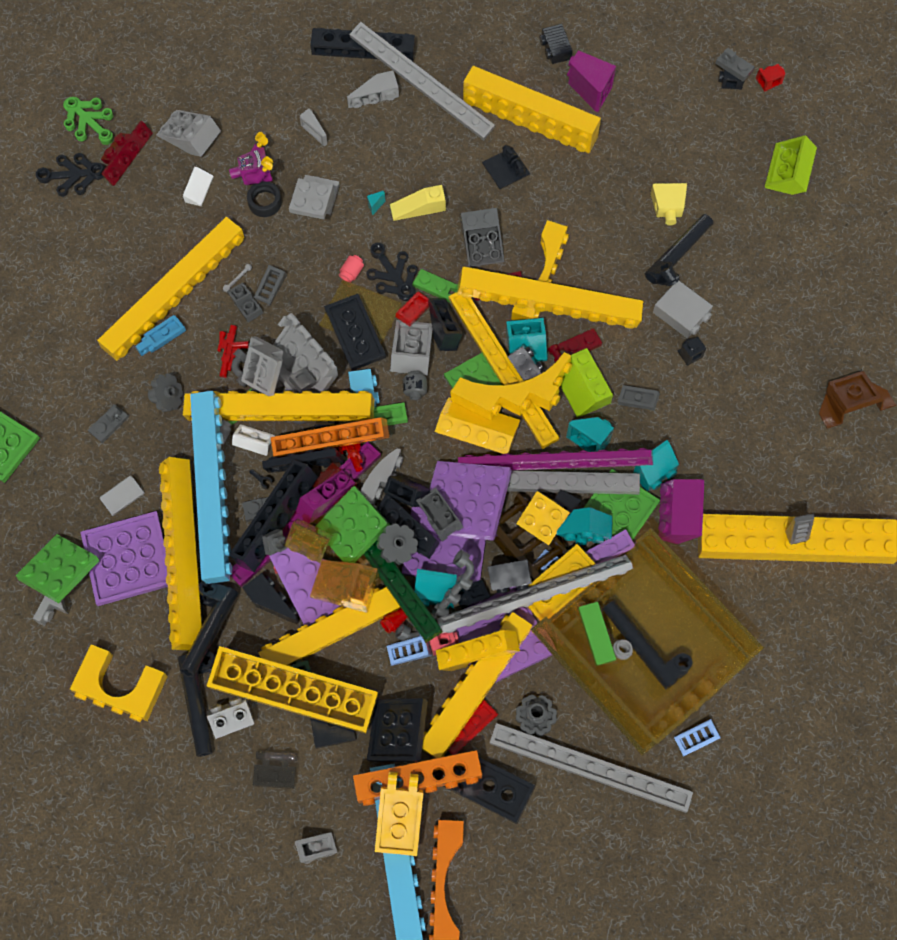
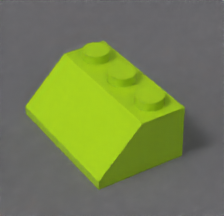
(791, 165)
(585, 385)

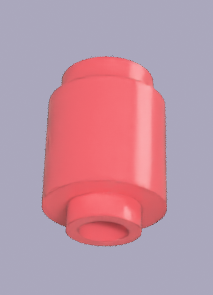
(351, 268)

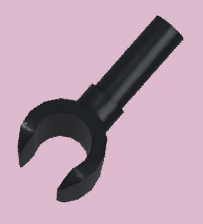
(261, 479)

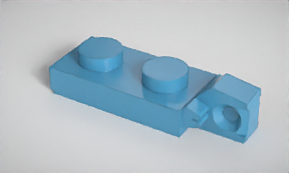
(160, 335)

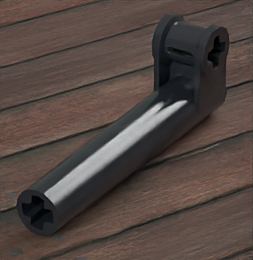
(662, 270)
(221, 600)
(665, 672)
(196, 707)

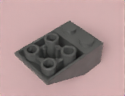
(482, 237)

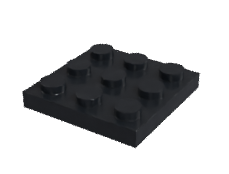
(397, 730)

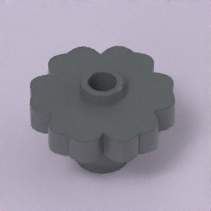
(165, 392)
(403, 538)
(531, 724)

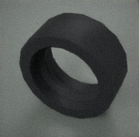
(264, 211)

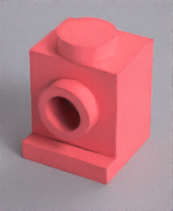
(452, 639)

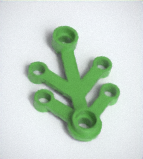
(87, 117)

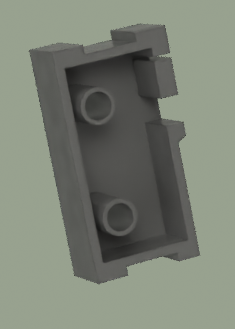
(439, 514)

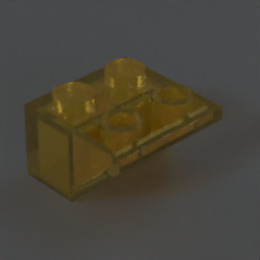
(308, 540)

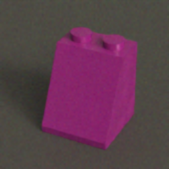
(591, 78)

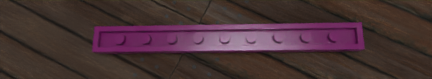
(369, 456)
(564, 459)

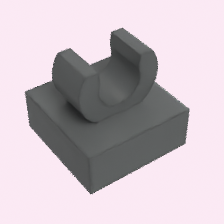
(302, 380)
(274, 542)

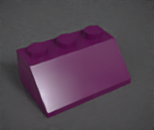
(681, 510)

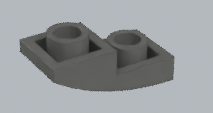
(245, 302)

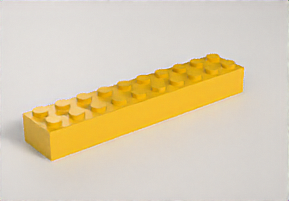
(830, 539)

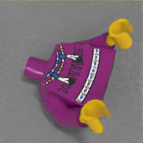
(255, 165)

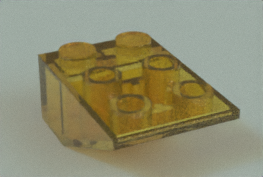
(345, 584)

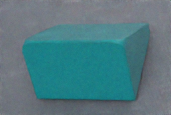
(375, 201)

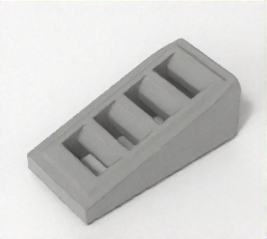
(312, 126)

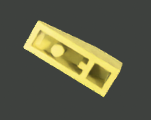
(419, 203)

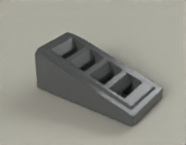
(278, 282)
(800, 529)

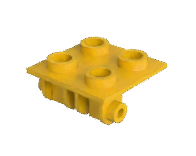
(543, 518)

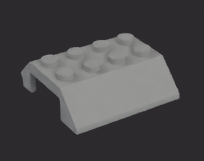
(302, 352)

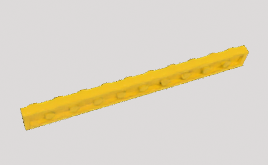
(501, 365)

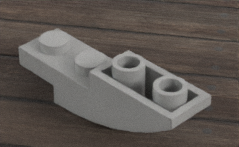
(379, 475)

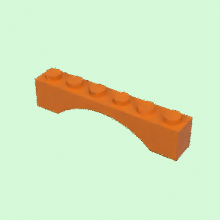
(448, 843)

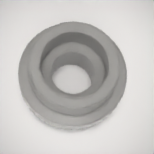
(626, 646)

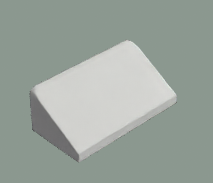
(197, 187)
(252, 439)

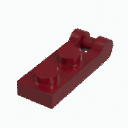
(575, 344)

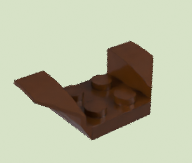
(850, 395)

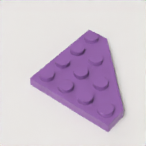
(298, 578)

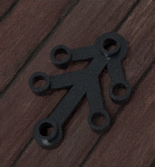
(73, 174)
(393, 275)

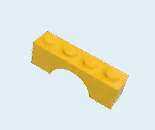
(483, 647)

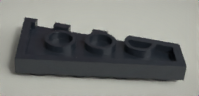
(311, 457)
(396, 514)

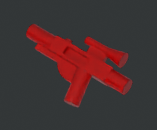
(229, 346)
(353, 454)

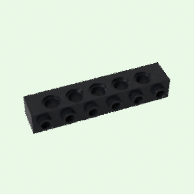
(339, 44)
(273, 514)

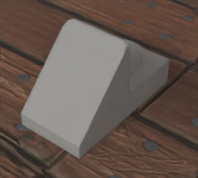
(45, 611)
(315, 847)

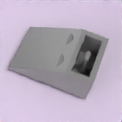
(189, 131)

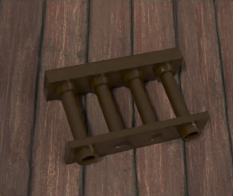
(514, 554)

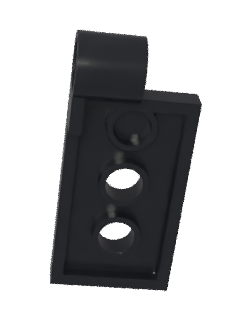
(492, 801)

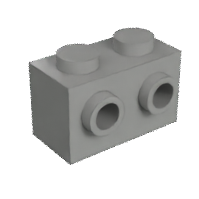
(231, 719)

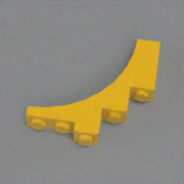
(488, 399)

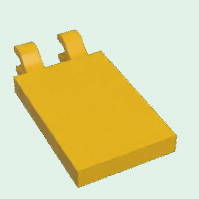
(399, 817)

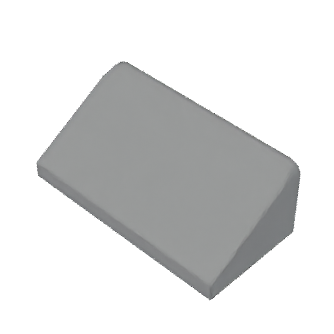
(121, 495)

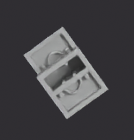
(314, 197)
(262, 366)

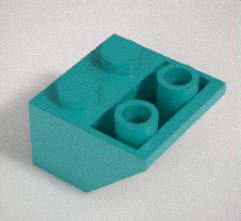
(530, 333)
(586, 526)

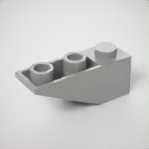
(378, 88)

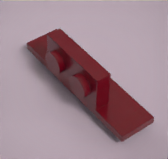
(123, 152)

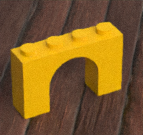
(137, 703)

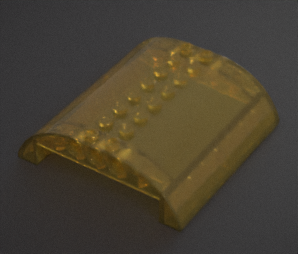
(676, 618)

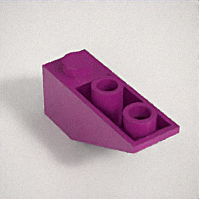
(323, 497)

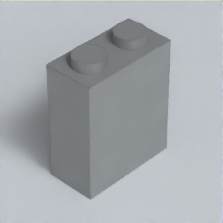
(683, 309)

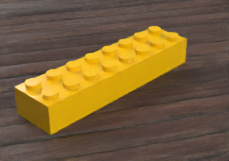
(531, 109)
(292, 689)

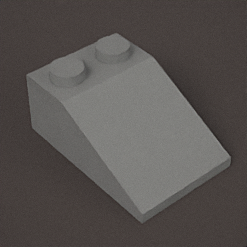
(411, 347)

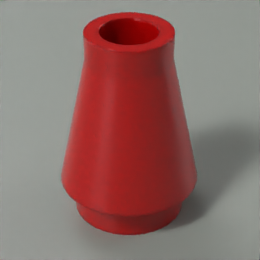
(393, 620)

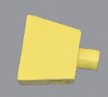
(669, 200)

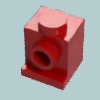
(770, 76)

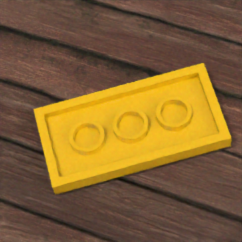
(571, 562)

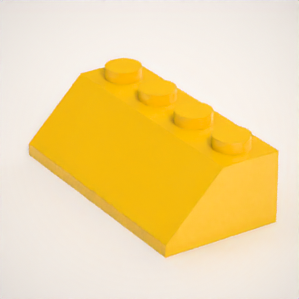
(476, 430)

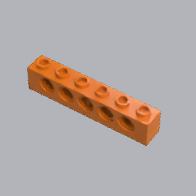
(330, 436)
(426, 768)

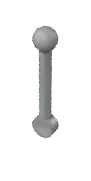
(248, 267)

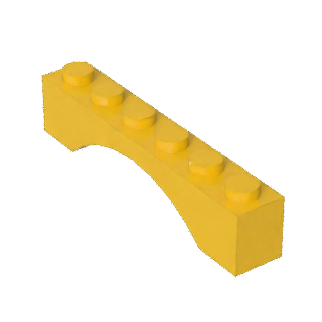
(552, 240)

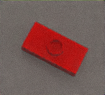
(413, 309)

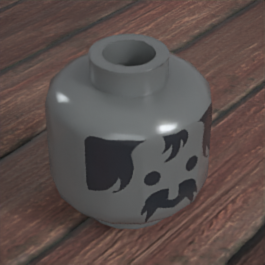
(415, 385)

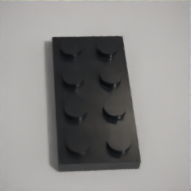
(355, 332)

